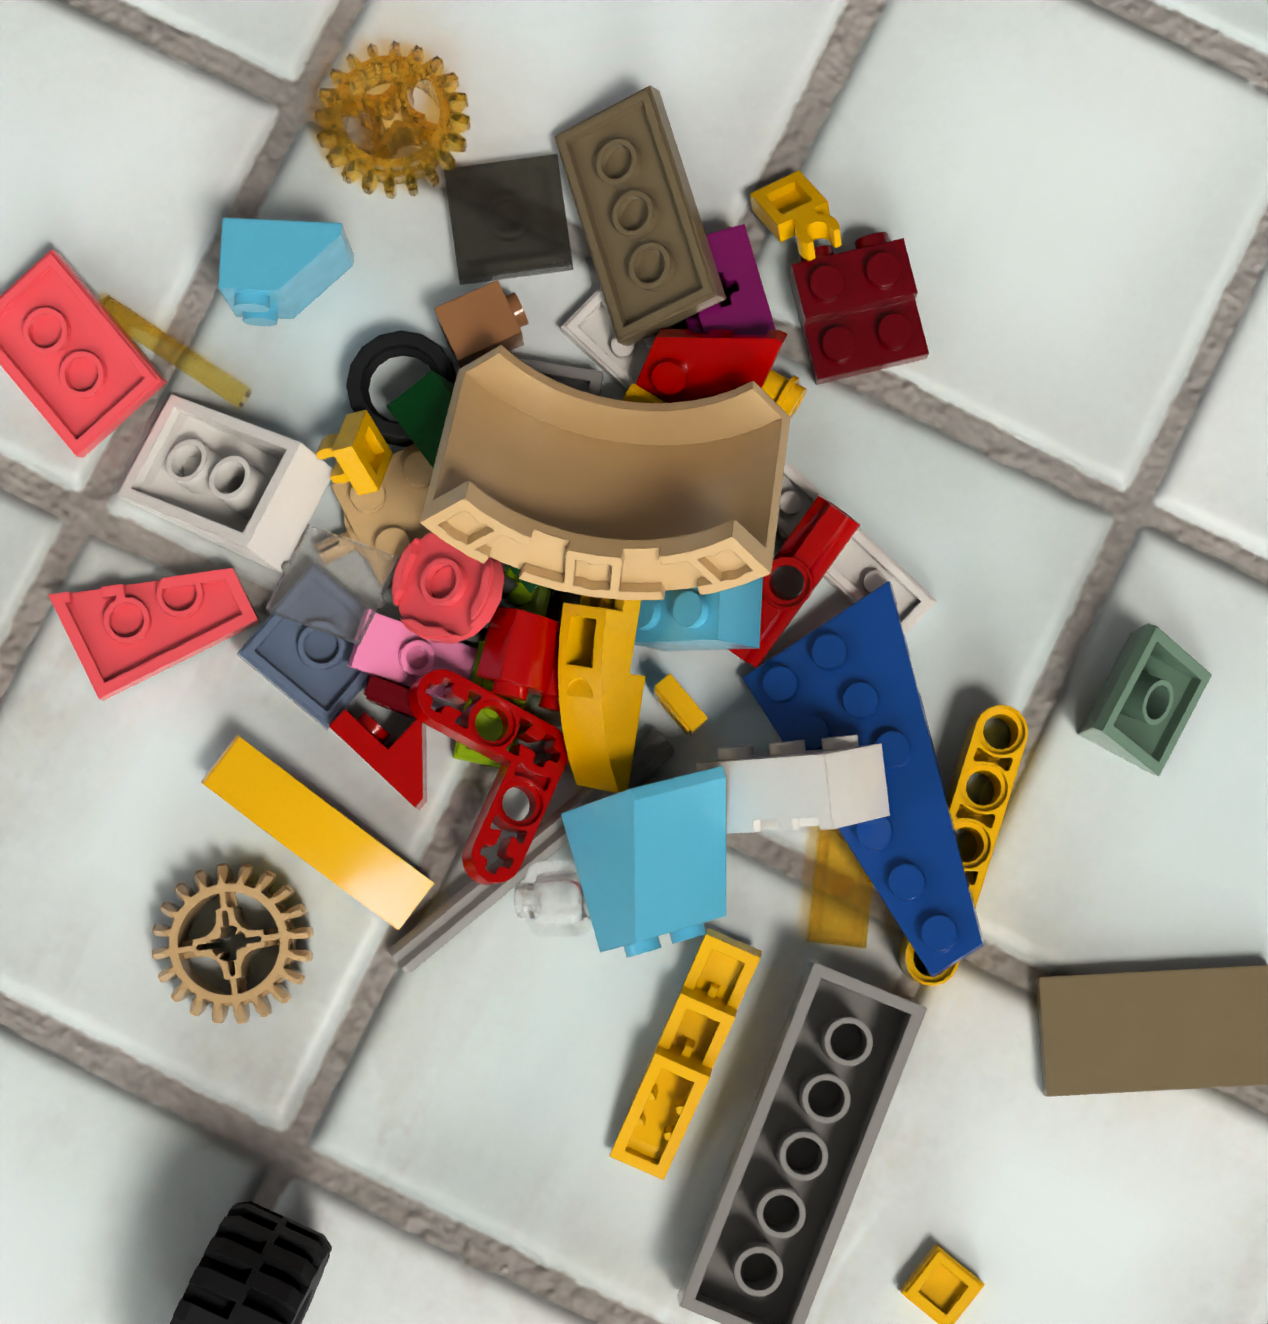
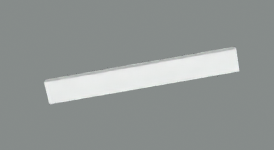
(859, 566)

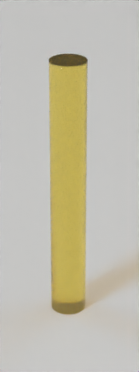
(178, 354)

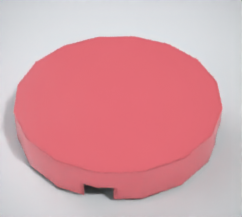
(444, 591)

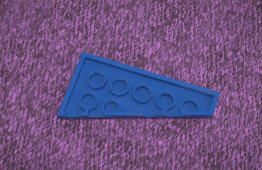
(861, 681)

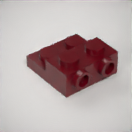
(858, 308)

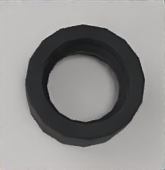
(377, 352)

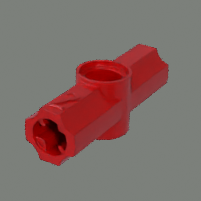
(811, 550)

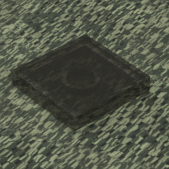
(508, 219)

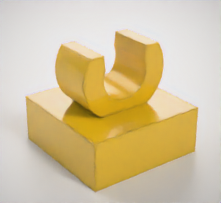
(359, 453)

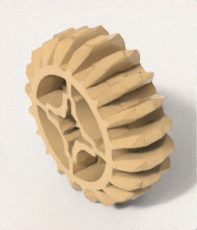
(229, 915)

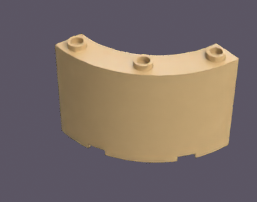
(606, 488)

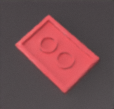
(72, 355)

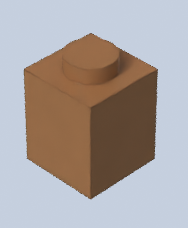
(481, 322)

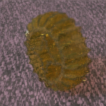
(351, 100)

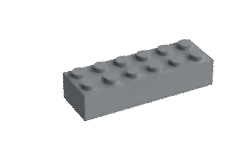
(801, 1152)

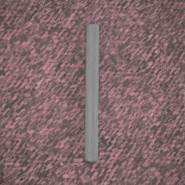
(549, 838)

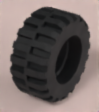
(255, 1271)

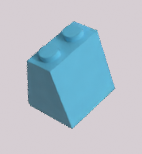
(652, 860)

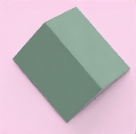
(1146, 700)

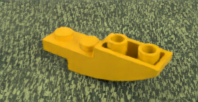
(597, 691)

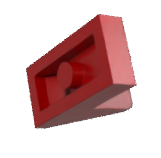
(400, 765)

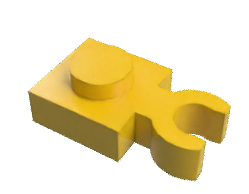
(796, 209)

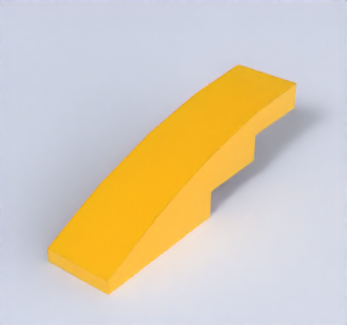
(317, 832)
(685, 1054)

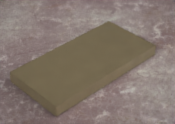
(639, 217)
(1153, 1030)

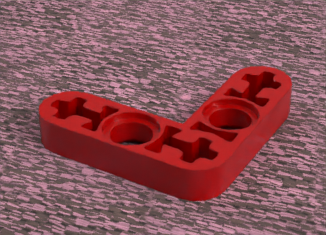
(515, 771)

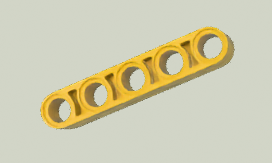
(980, 820)

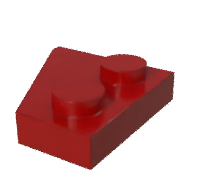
(707, 364)

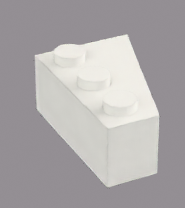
(803, 787)

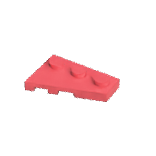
(150, 626)

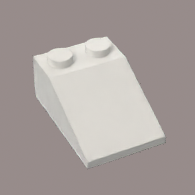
(227, 481)

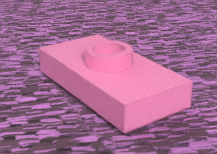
(403, 656)

